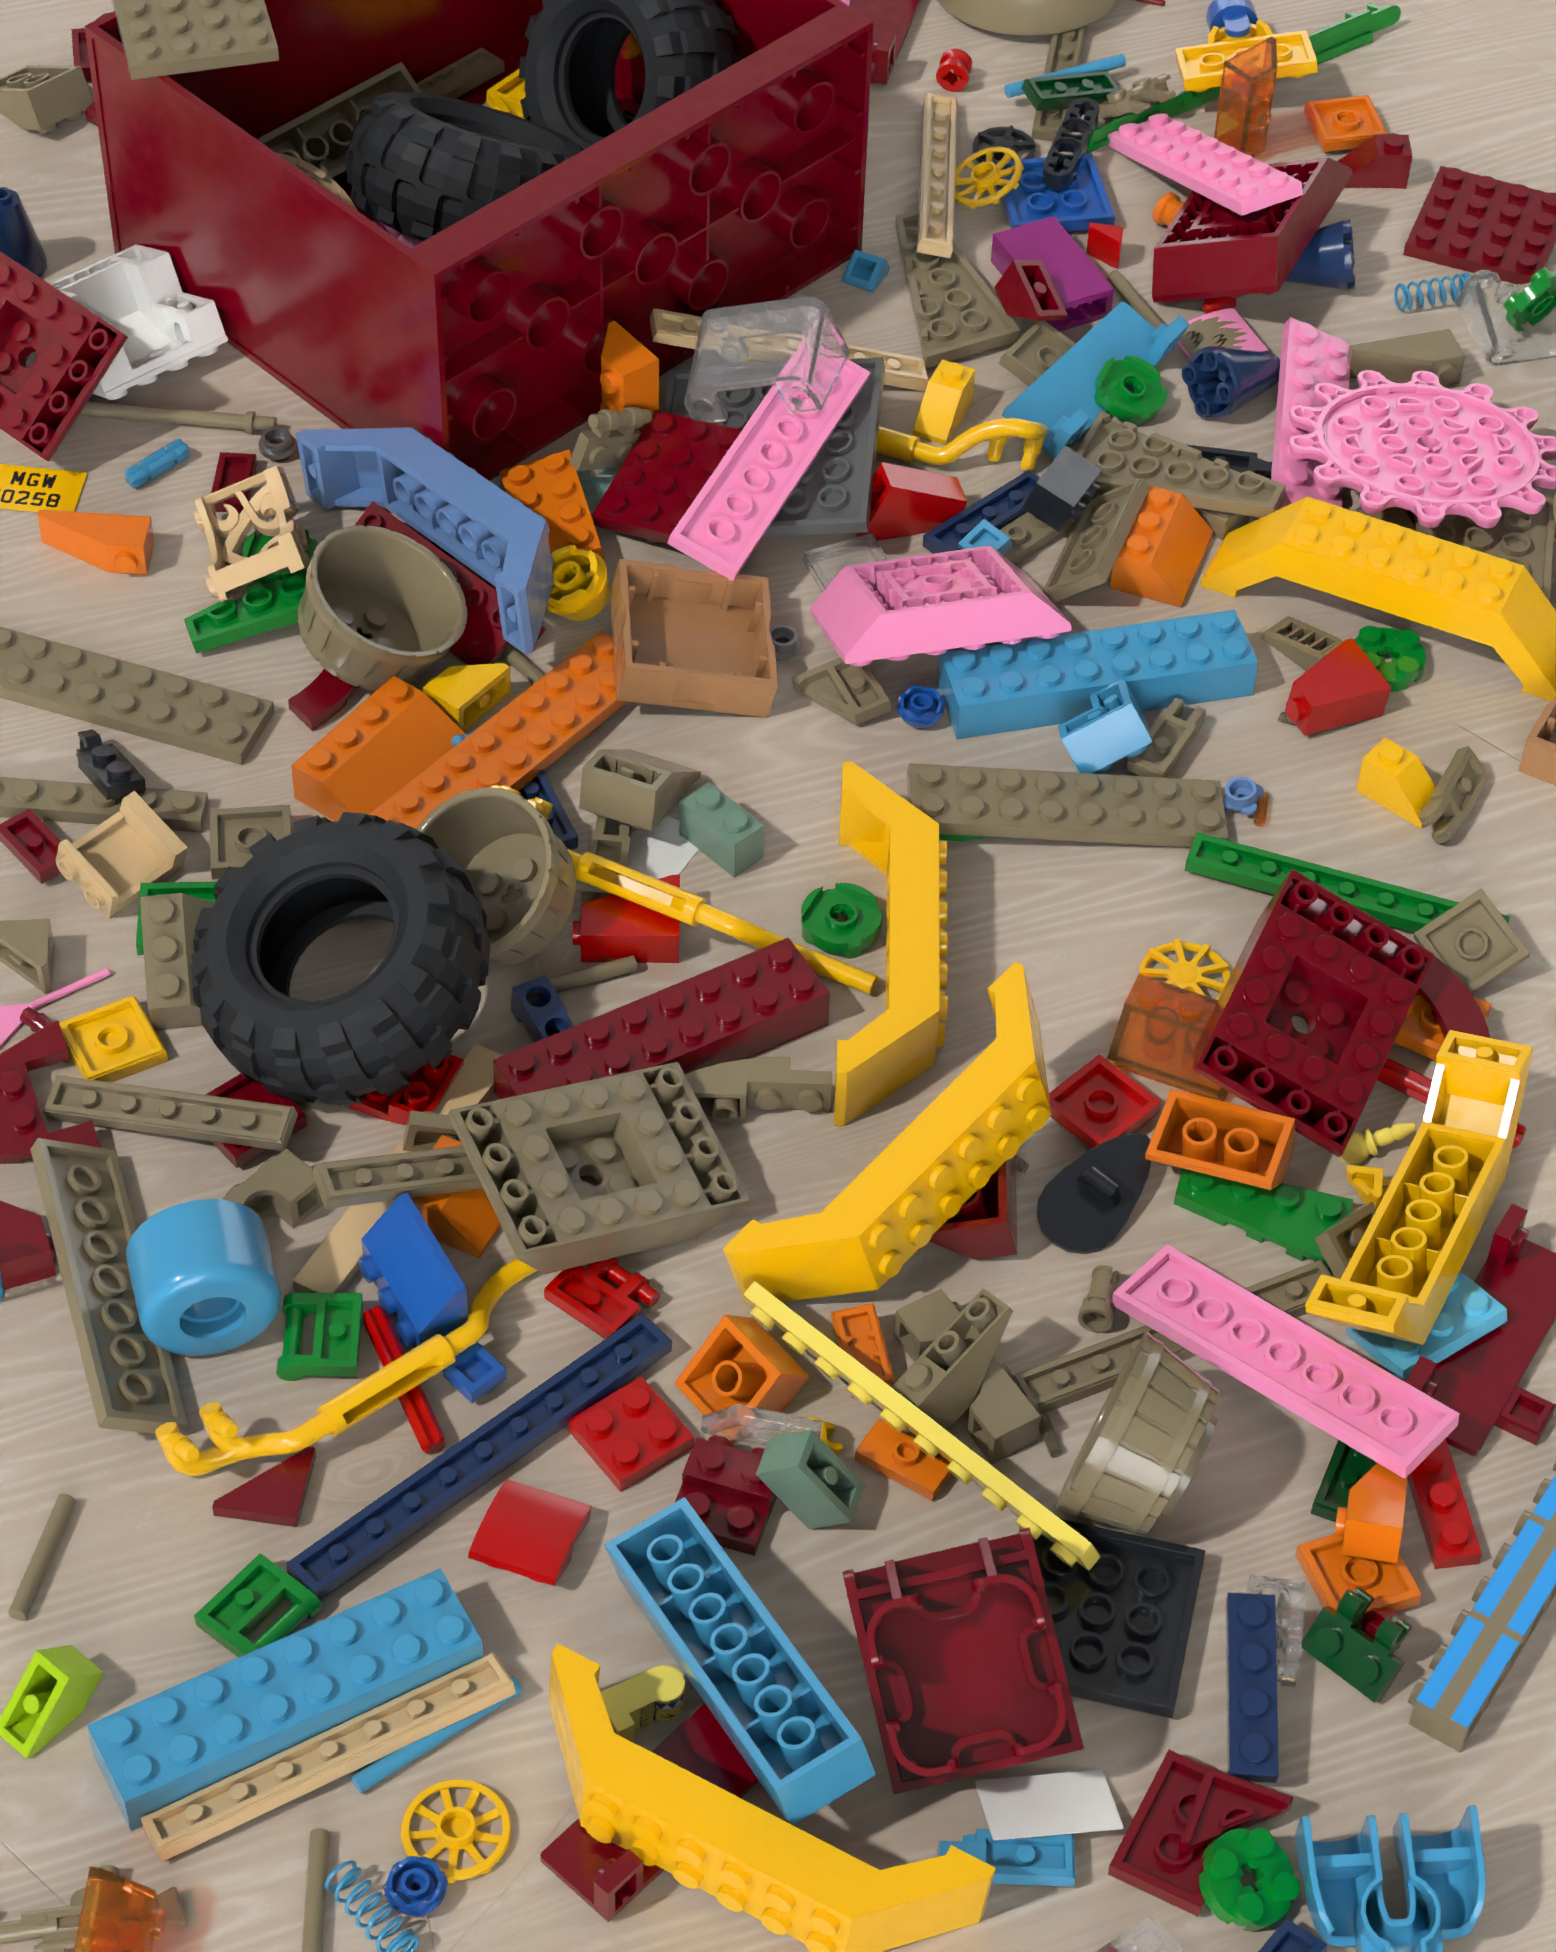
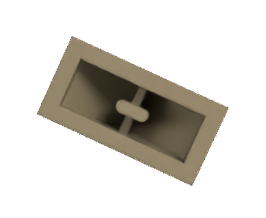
(29, 950)

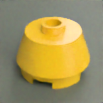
(579, 584)

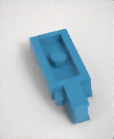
(1022, 1860)

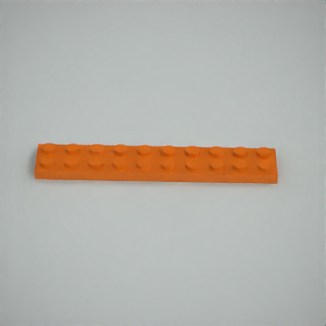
(519, 737)

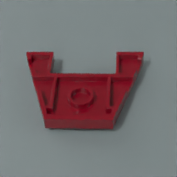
(19, 1109)

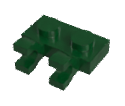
(1351, 1652)

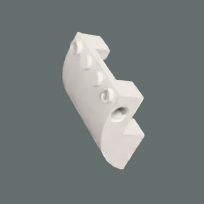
(145, 301)

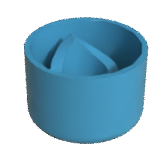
(203, 1277)

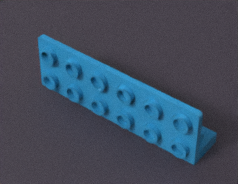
(1066, 391)

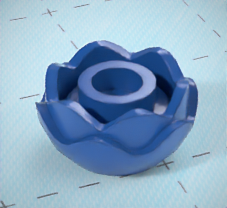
(921, 706)
(413, 1872)

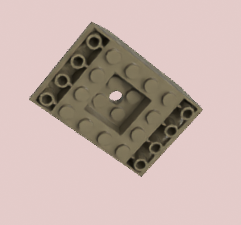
(631, 1131)

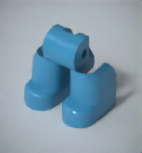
(1440, 1876)

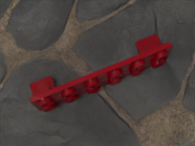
(890, 28)
(482, 637)
(1486, 1371)
(610, 1875)

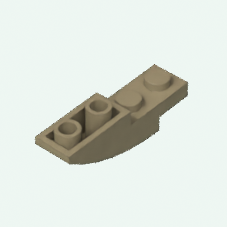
(759, 1084)

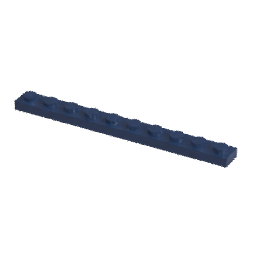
(478, 1457)

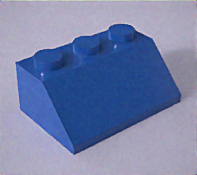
(413, 1274)

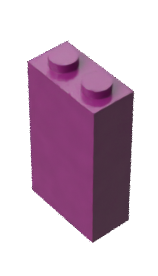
(1076, 279)

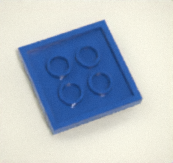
(1073, 207)

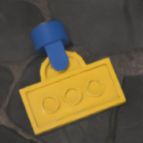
(1232, 31)

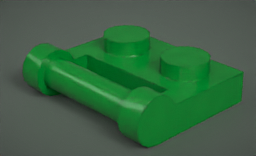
(335, 1335)
(250, 1600)

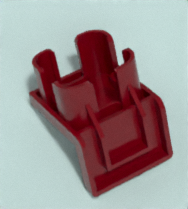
(962, 1661)

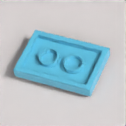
(1462, 1320)

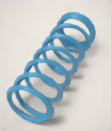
(1406, 293)
(345, 1881)

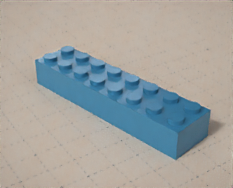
(1052, 678)
(740, 1662)
(281, 1695)

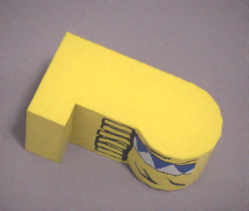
(645, 1699)

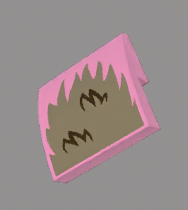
(1219, 329)

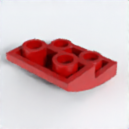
(423, 1095)
(529, 1532)

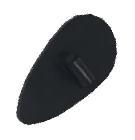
(1094, 1195)

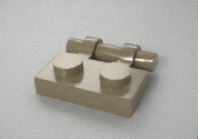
(610, 438)

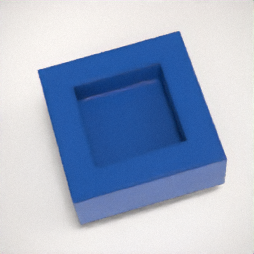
(475, 1372)

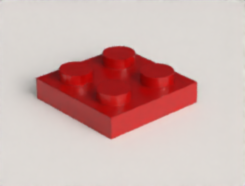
(1101, 1103)
(630, 1433)

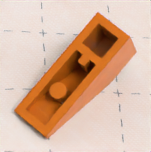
(103, 540)
(1373, 1516)

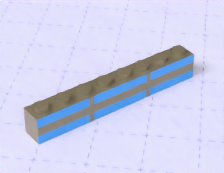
(1494, 1631)

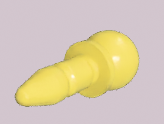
(1365, 1143)

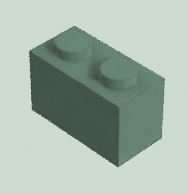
(721, 829)
(810, 1479)

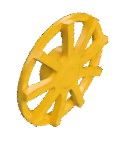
(986, 176)
(1185, 973)
(458, 1829)

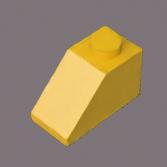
(945, 402)
(469, 691)
(1396, 780)

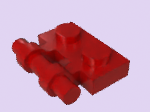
(596, 1303)

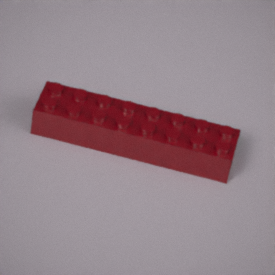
(697, 1022)

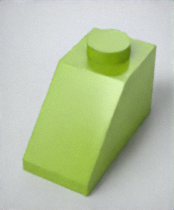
(48, 1698)

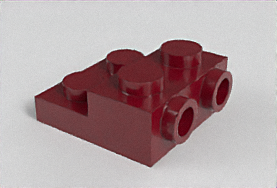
(727, 1492)

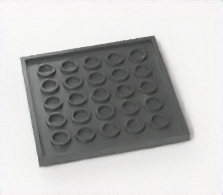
(839, 482)

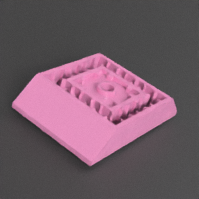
(933, 606)

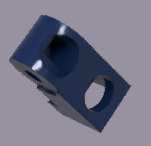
(541, 1014)

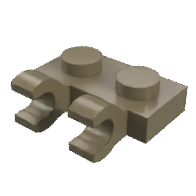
(1138, 98)

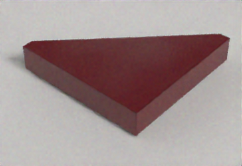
(273, 1495)
(1229, 1804)

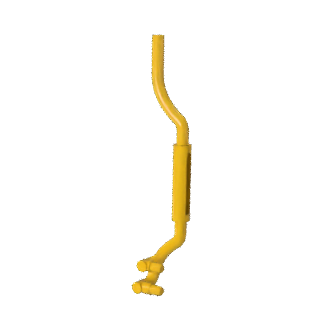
(997, 431)
(693, 908)
(347, 1407)

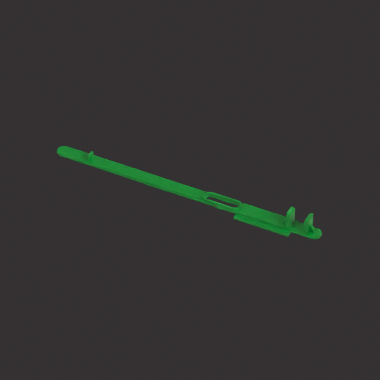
(1326, 43)

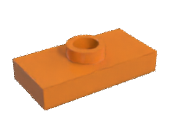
(861, 1337)
(902, 1460)

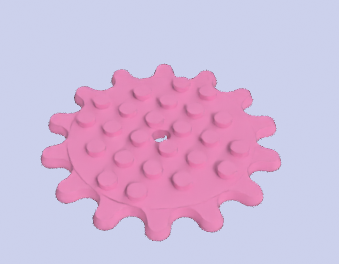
(1425, 448)

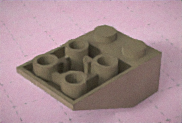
(633, 787)

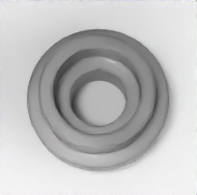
(276, 443)
(786, 641)

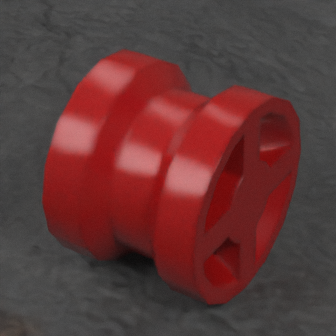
(960, 63)

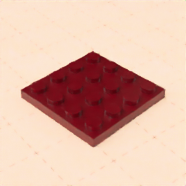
(1484, 225)
(663, 475)

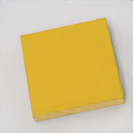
(113, 1041)

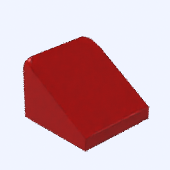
(1105, 243)

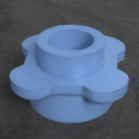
(1242, 795)

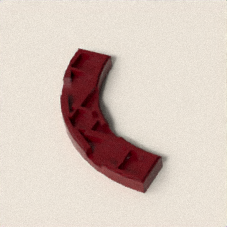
(322, 698)
(1451, 1001)

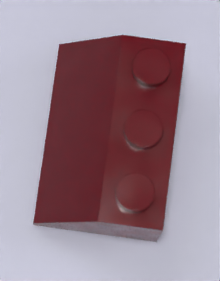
(986, 1220)

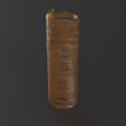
(1261, 815)

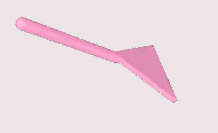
(10, 1014)

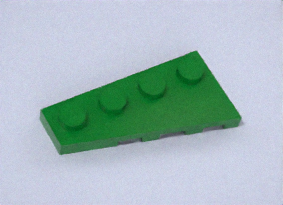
(254, 613)
(1280, 1215)

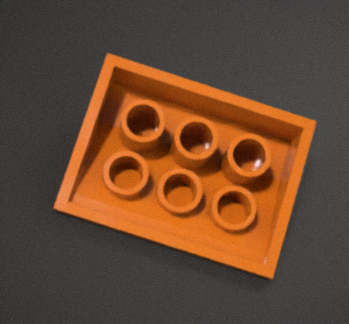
(373, 751)

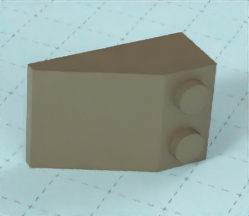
(44, 95)

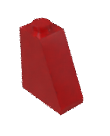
(911, 501)
(1337, 691)
(620, 928)

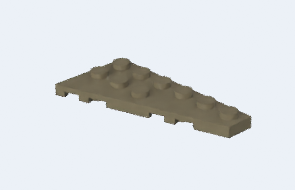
(950, 301)
(1175, 467)

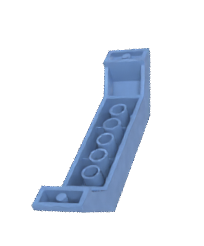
(446, 505)

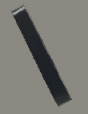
(1070, 143)

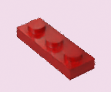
(1444, 1511)

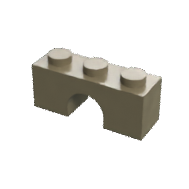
(279, 1189)

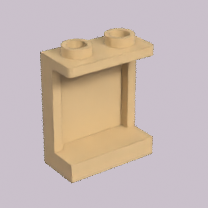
(120, 855)

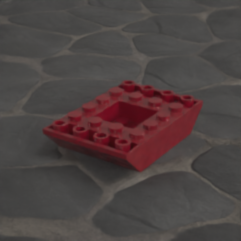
(1224, 254)
(71, 358)
(1340, 975)

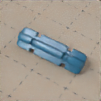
(156, 463)

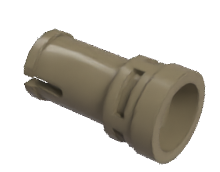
(1097, 1306)

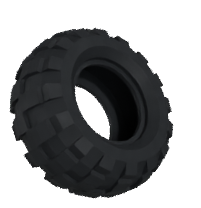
(577, 50)
(437, 159)
(297, 893)

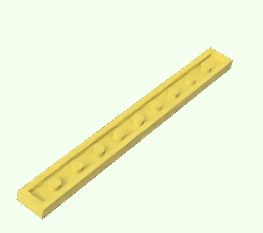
(930, 1436)

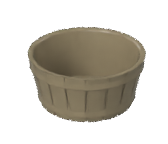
(388, 591)
(502, 845)
(1142, 1442)

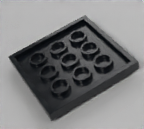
(1125, 1618)

